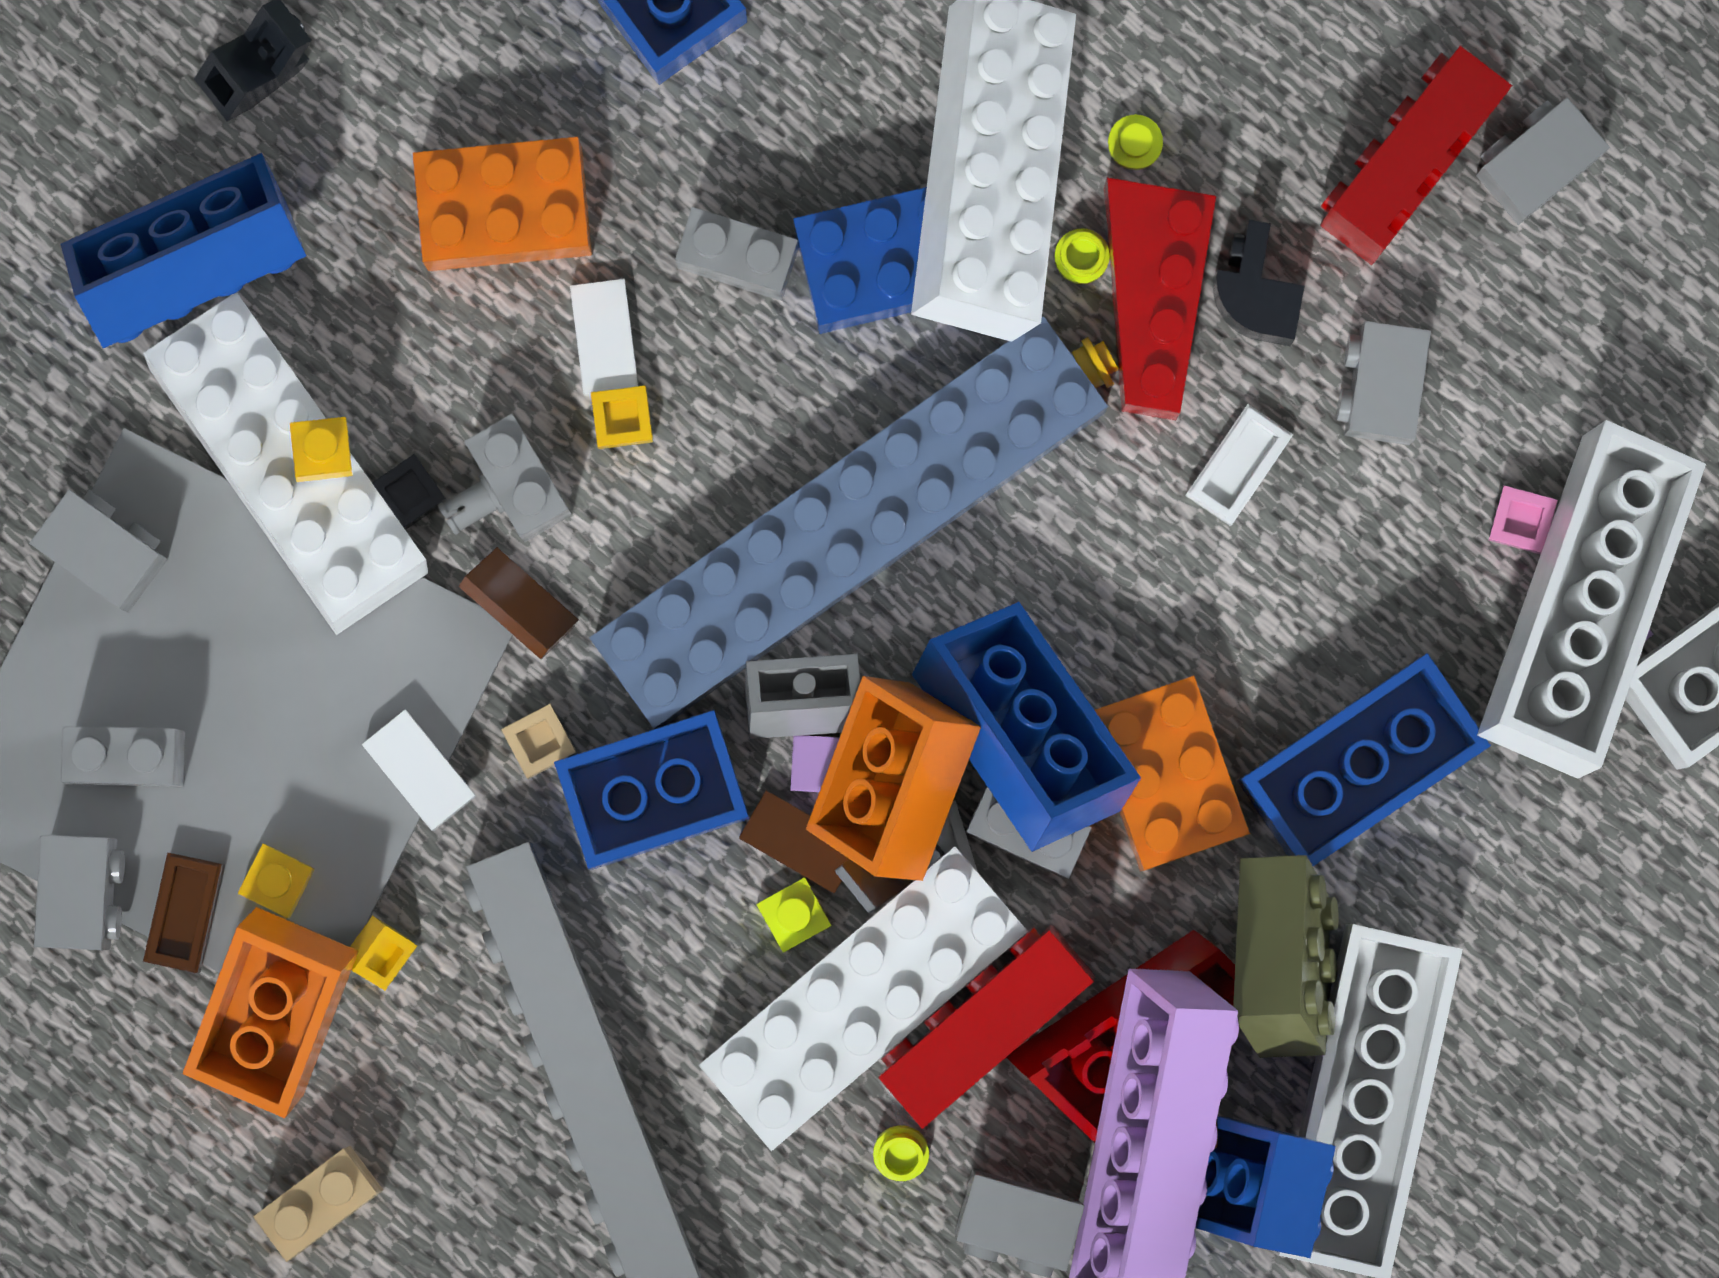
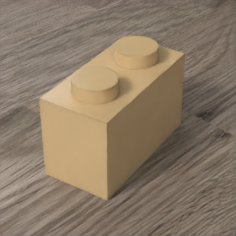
(318, 1203)

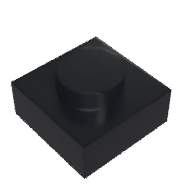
(409, 491)

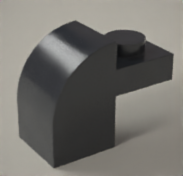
(255, 63)
(1252, 304)

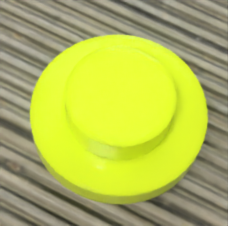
(1135, 142)
(1082, 256)
(901, 1153)

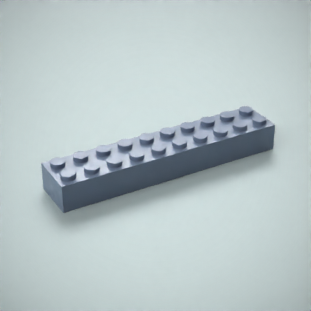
(849, 524)

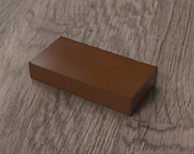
(518, 603)
(782, 834)
(183, 913)

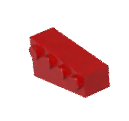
(1414, 155)
(1156, 275)
(986, 1026)
(1075, 1053)

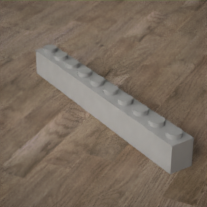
(580, 1066)

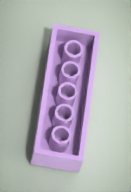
(1155, 1128)

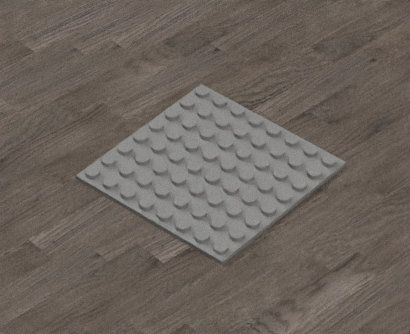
(264, 700)

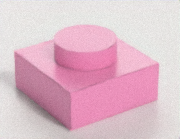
(1522, 519)

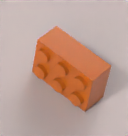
(502, 204)
(893, 778)
(1184, 785)
(270, 1012)

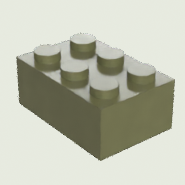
(1284, 956)

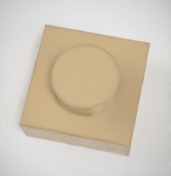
(538, 741)

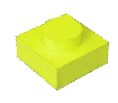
(793, 915)

